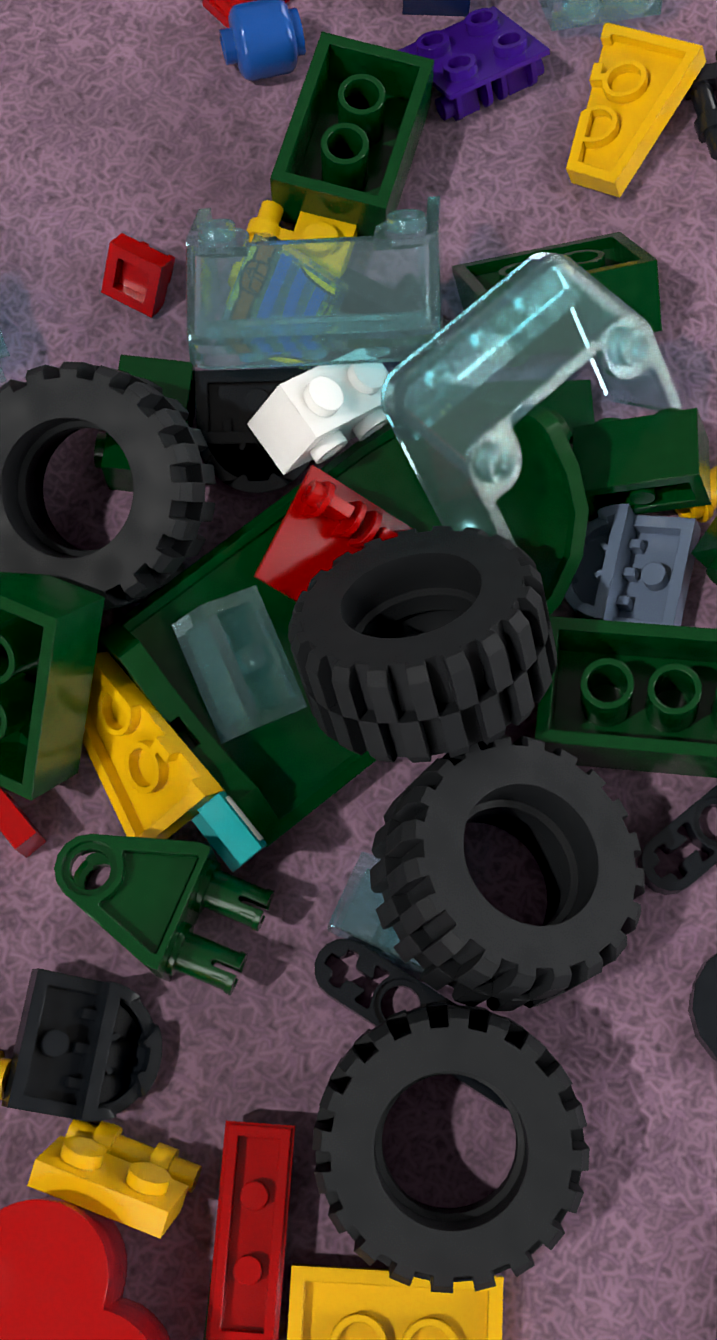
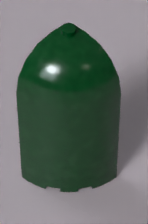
(292, 764)

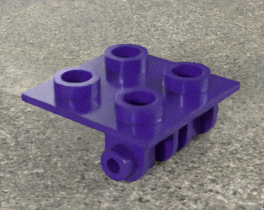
(479, 56)

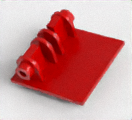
(317, 529)

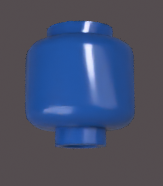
(263, 38)

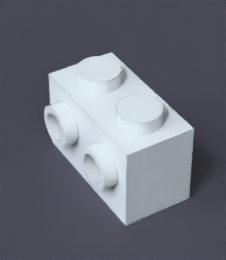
(320, 413)

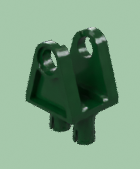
(156, 899)

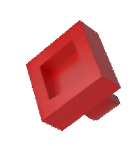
(137, 274)

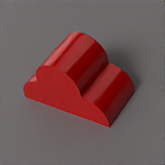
(66, 1276)

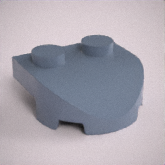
(634, 567)

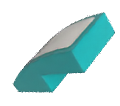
(228, 831)

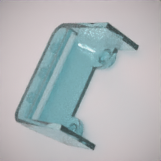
(313, 296)
(498, 361)

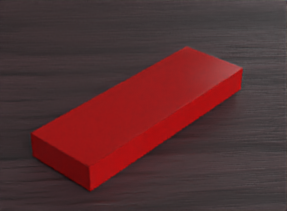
(251, 1232)

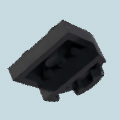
(223, 409)
(81, 1048)

